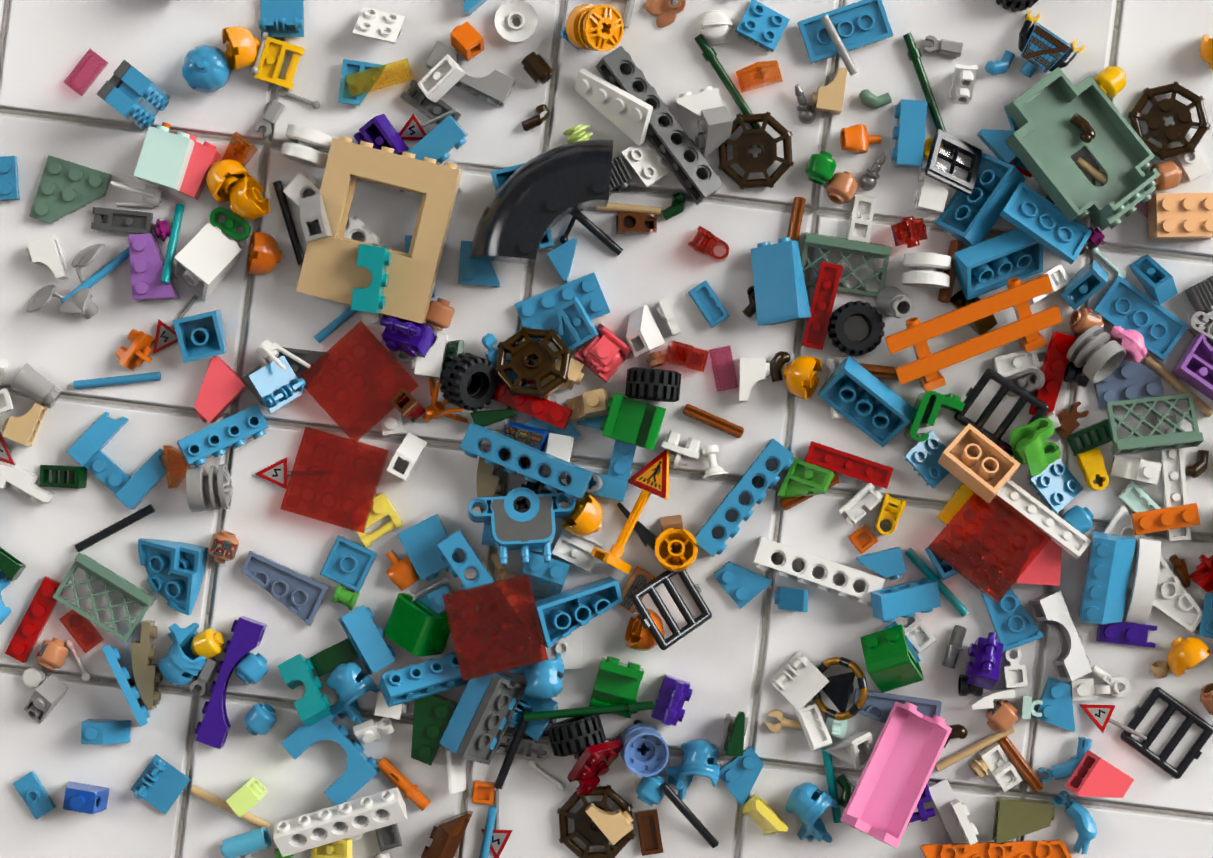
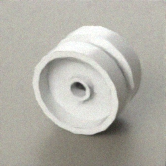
(307, 142)
(926, 269)

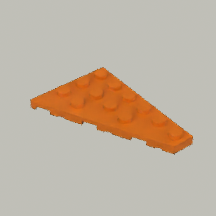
(1006, 849)

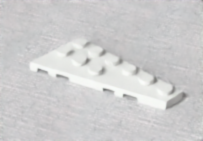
(1170, 594)

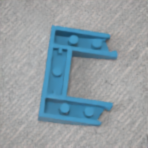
(616, 480)
(127, 489)

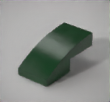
(333, 656)

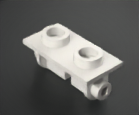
(853, 509)

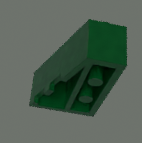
(429, 723)

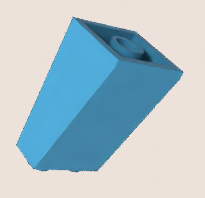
(779, 283)

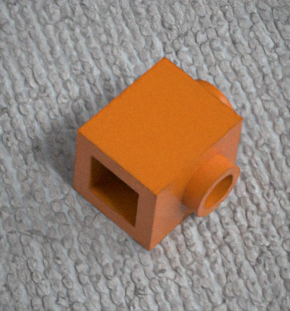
(467, 41)

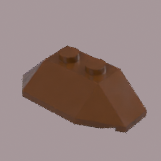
(447, 836)

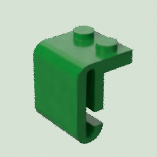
(937, 400)
(632, 421)
(417, 627)
(890, 659)
(616, 683)

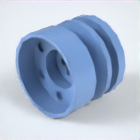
(653, 754)

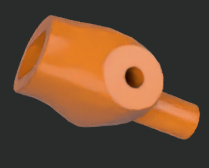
(856, 139)
(402, 571)

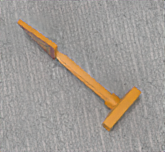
(652, 480)

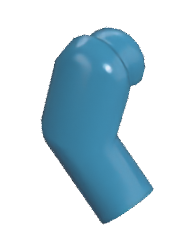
(1001, 66)

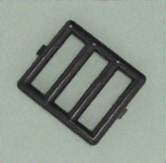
(1007, 385)
(649, 623)
(1191, 717)

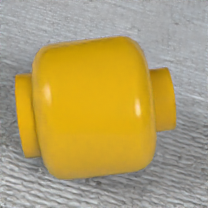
(1111, 80)
(207, 643)

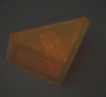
(758, 75)
(240, 149)
(175, 466)

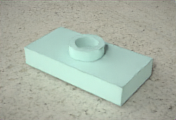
(1136, 498)

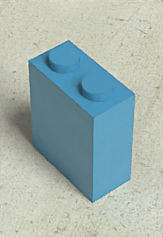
(421, 546)

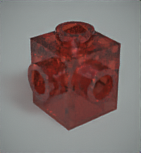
(909, 232)

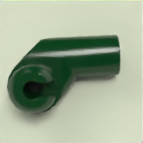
(677, 205)
(847, 788)

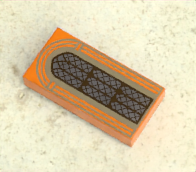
(637, 579)

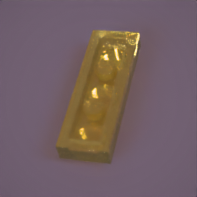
(379, 77)

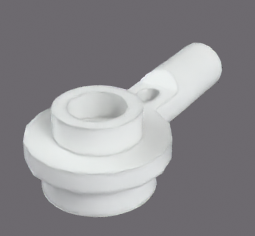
(1118, 685)

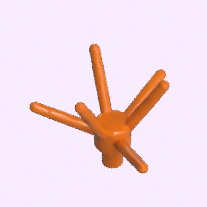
(437, 409)

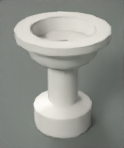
(714, 470)

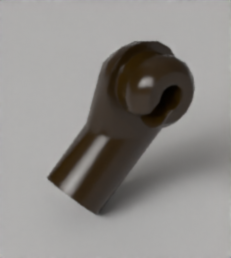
(543, 114)
(1084, 126)
(750, 310)
(777, 363)
(1200, 466)
(957, 731)

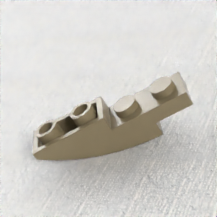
(487, 482)
(146, 674)

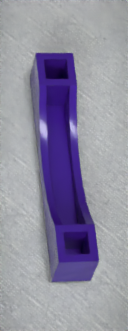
(215, 724)

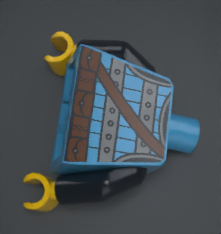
(1043, 48)

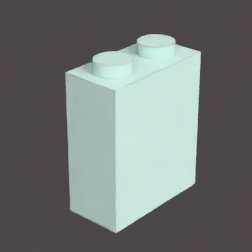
(164, 157)

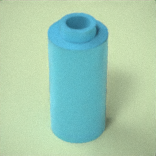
(246, 843)

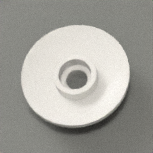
(516, 10)

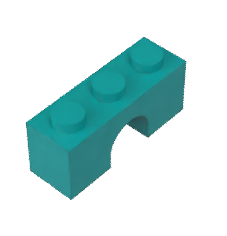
(376, 260)
(313, 705)

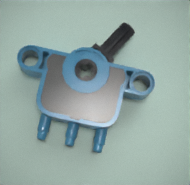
(524, 528)

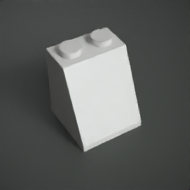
(205, 261)

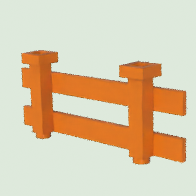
(1025, 329)

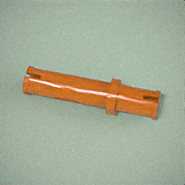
(403, 784)

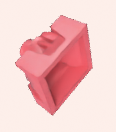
(603, 353)

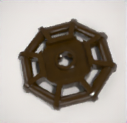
(1170, 108)
(768, 151)
(532, 373)
(583, 823)

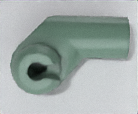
(872, 101)

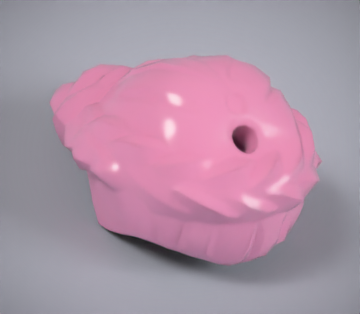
(1131, 341)

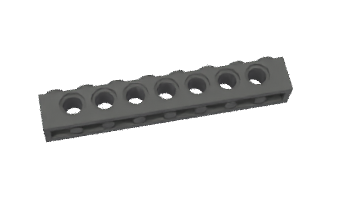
(661, 136)

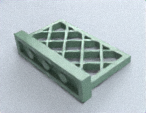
(849, 246)
(1154, 442)
(113, 580)

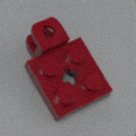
(593, 762)

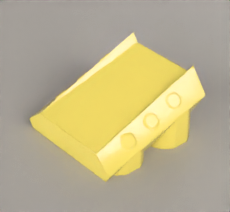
(764, 815)

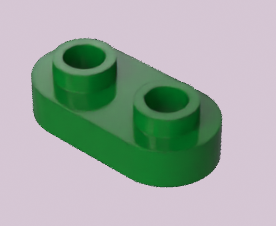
(230, 224)

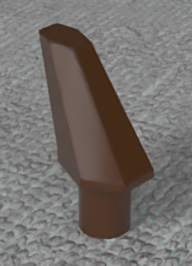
(1181, 570)

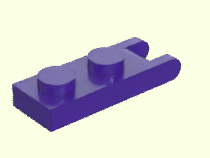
(1125, 633)

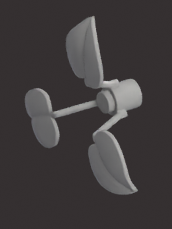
(81, 301)

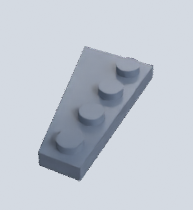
(290, 587)
(879, 705)

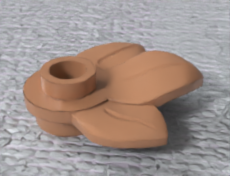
(664, 10)

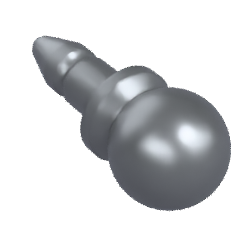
(806, 113)
(868, 180)

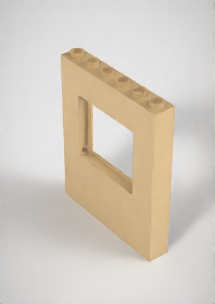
(331, 263)

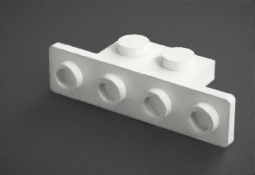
(953, 814)

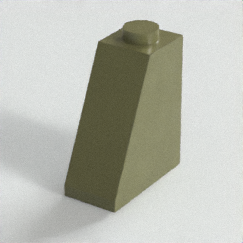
(1020, 817)

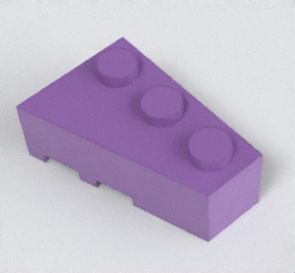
(147, 269)
(1196, 366)

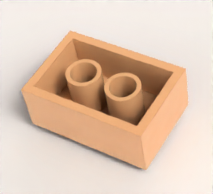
(1180, 216)
(978, 463)

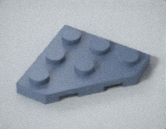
(1127, 383)

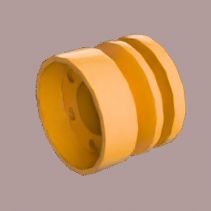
(594, 27)

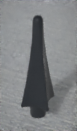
(645, 535)

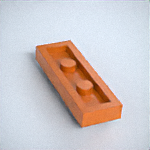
(1165, 518)

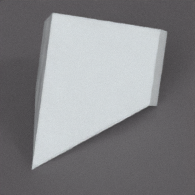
(854, 749)

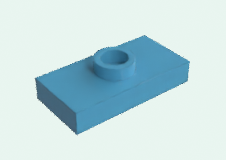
(708, 304)
(34, 795)

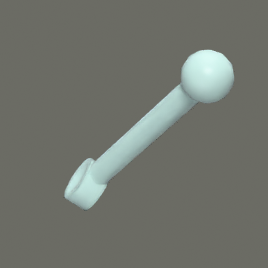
(1094, 250)

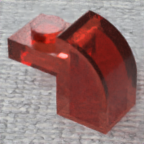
(686, 356)

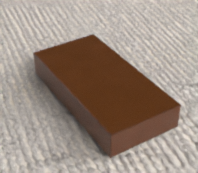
(649, 832)

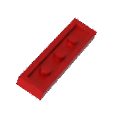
(822, 305)
(1053, 369)
(534, 406)
(848, 464)
(34, 621)

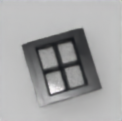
(953, 162)

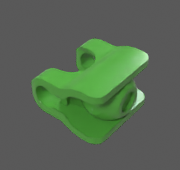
(1030, 445)

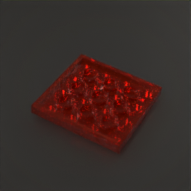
(357, 381)
(334, 479)
(989, 544)
(495, 627)

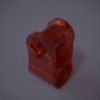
(708, 244)

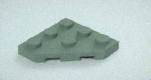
(66, 189)

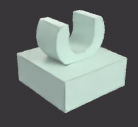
(1028, 707)
(836, 728)

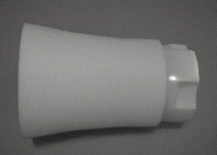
(894, 303)
(35, 386)

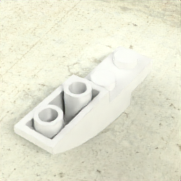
(23, 481)

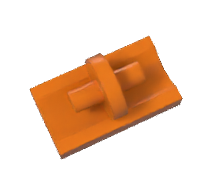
(137, 351)

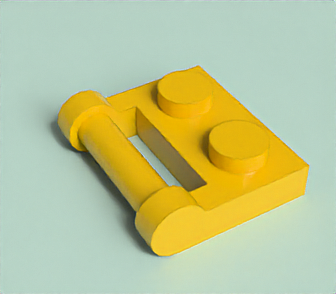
(272, 61)

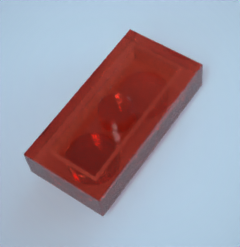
(81, 630)

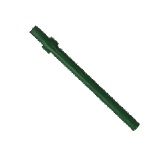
(710, 55)
(914, 55)
(631, 707)

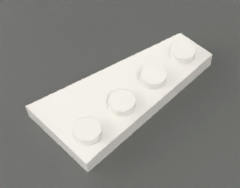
(617, 105)

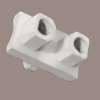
(963, 83)
(671, 444)

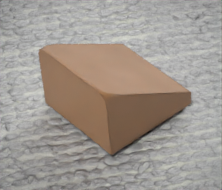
(671, 522)

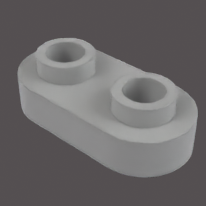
(1026, 380)

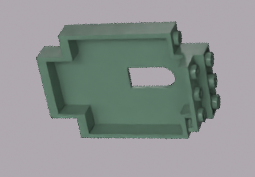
(1050, 139)

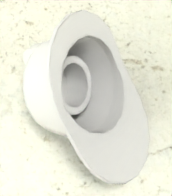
(718, 26)

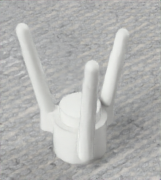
(152, 195)
(269, 352)

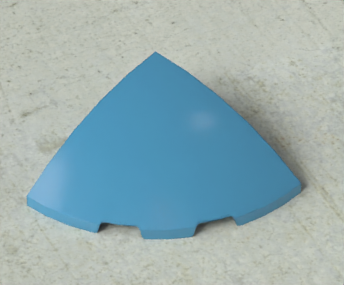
(174, 570)

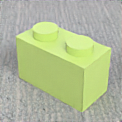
(246, 796)

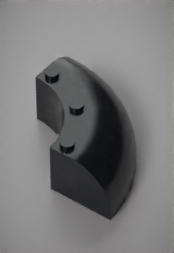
(539, 197)

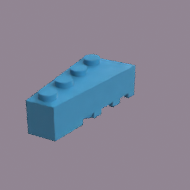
(575, 608)

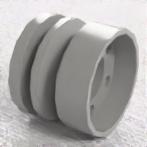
(1096, 354)
(203, 488)

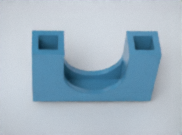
(359, 767)

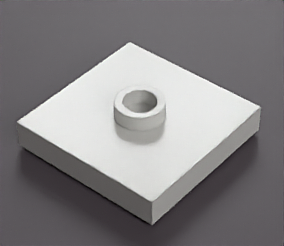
(571, 650)

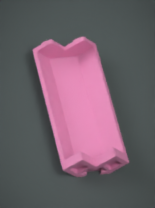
(896, 773)

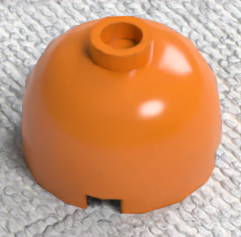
(263, 254)
(638, 636)

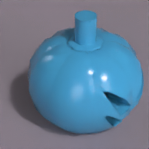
(206, 69)

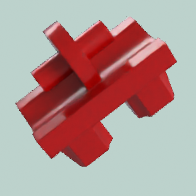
(1204, 574)

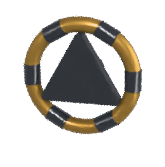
(841, 688)

